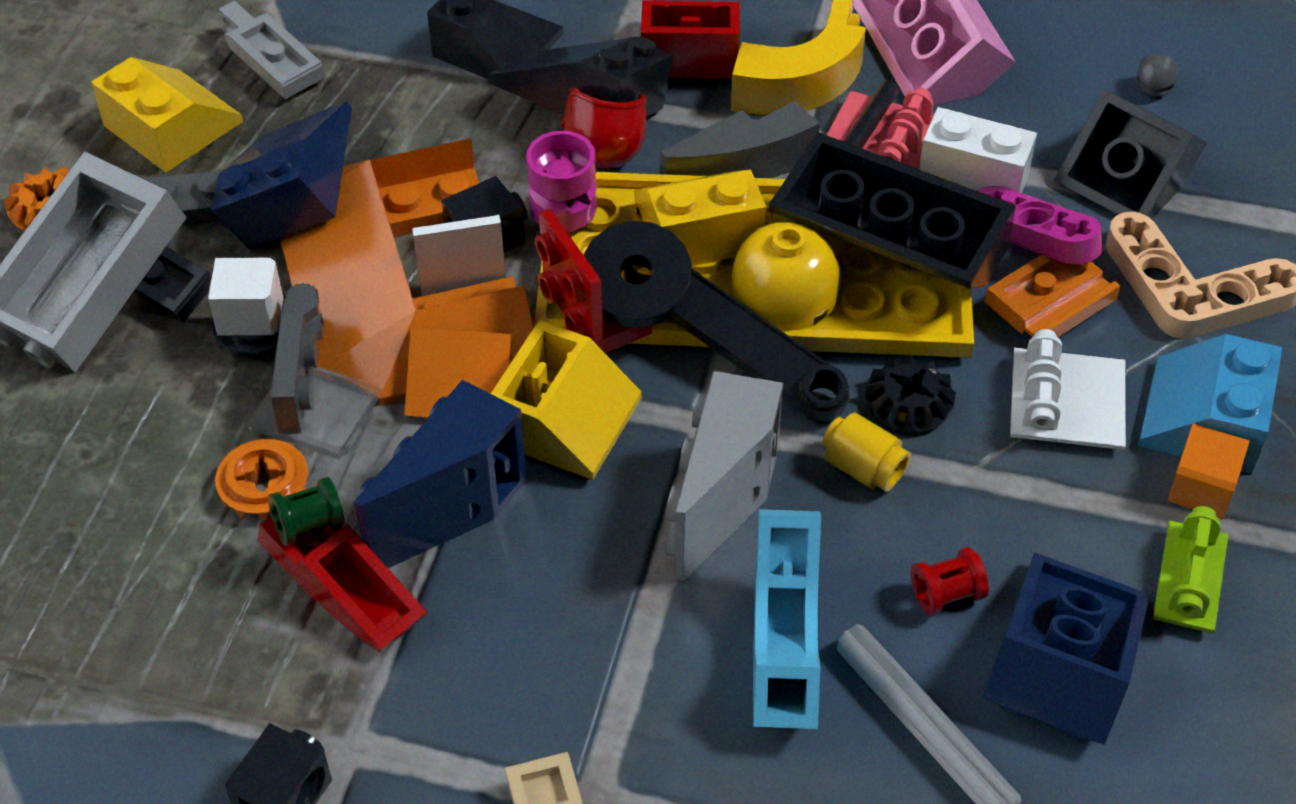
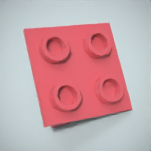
(899, 131)

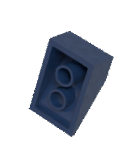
(285, 179)
(1068, 649)

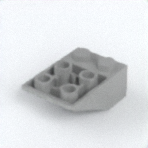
(723, 467)

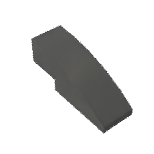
(739, 143)

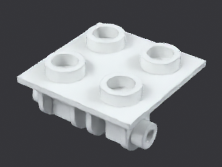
(1067, 395)

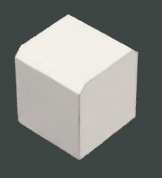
(245, 296)

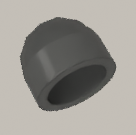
(1157, 74)

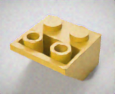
(568, 399)

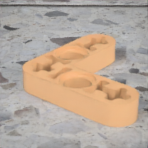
(1185, 292)

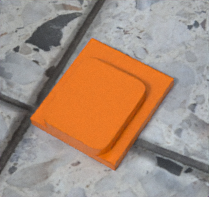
(445, 358)

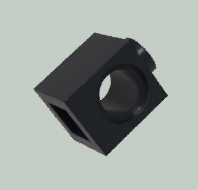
(487, 200)
(281, 770)

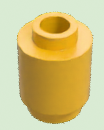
(865, 452)

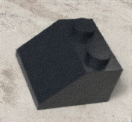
(1129, 158)

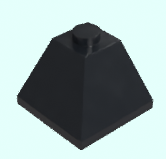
(486, 34)

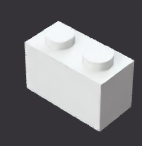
(977, 151)

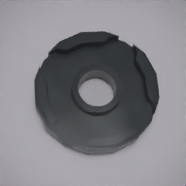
(645, 246)

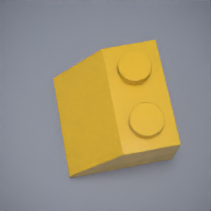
(161, 111)
(706, 212)

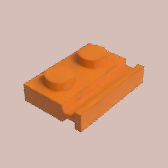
(1051, 295)

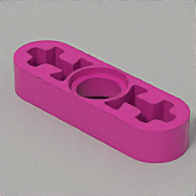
(1058, 232)

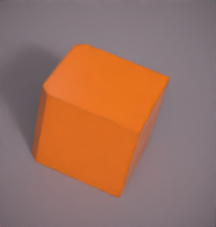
(1208, 469)

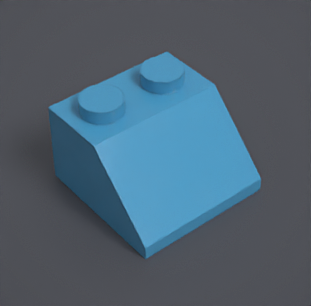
(1215, 384)

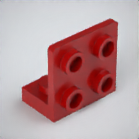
(577, 287)

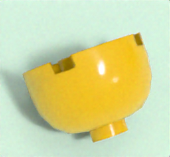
(787, 274)

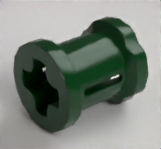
(306, 511)

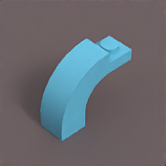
(786, 620)

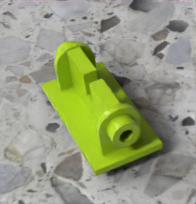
(1192, 571)

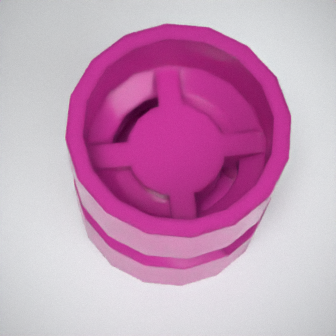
(562, 178)

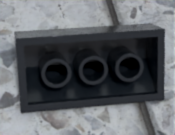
(897, 211)

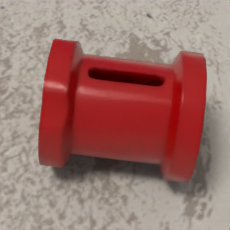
(949, 581)

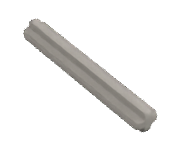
(924, 719)

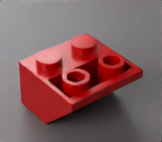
(697, 33)

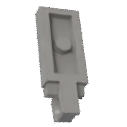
(270, 50)

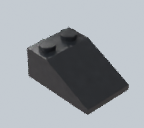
(602, 70)

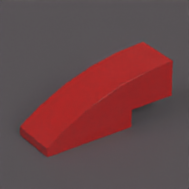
(347, 582)

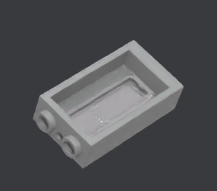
(82, 260)

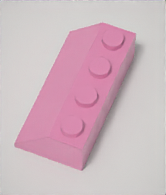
(937, 45)

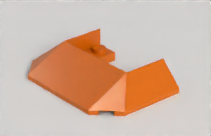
(362, 278)

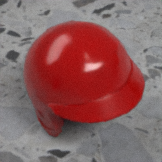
(612, 127)

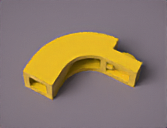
(803, 73)

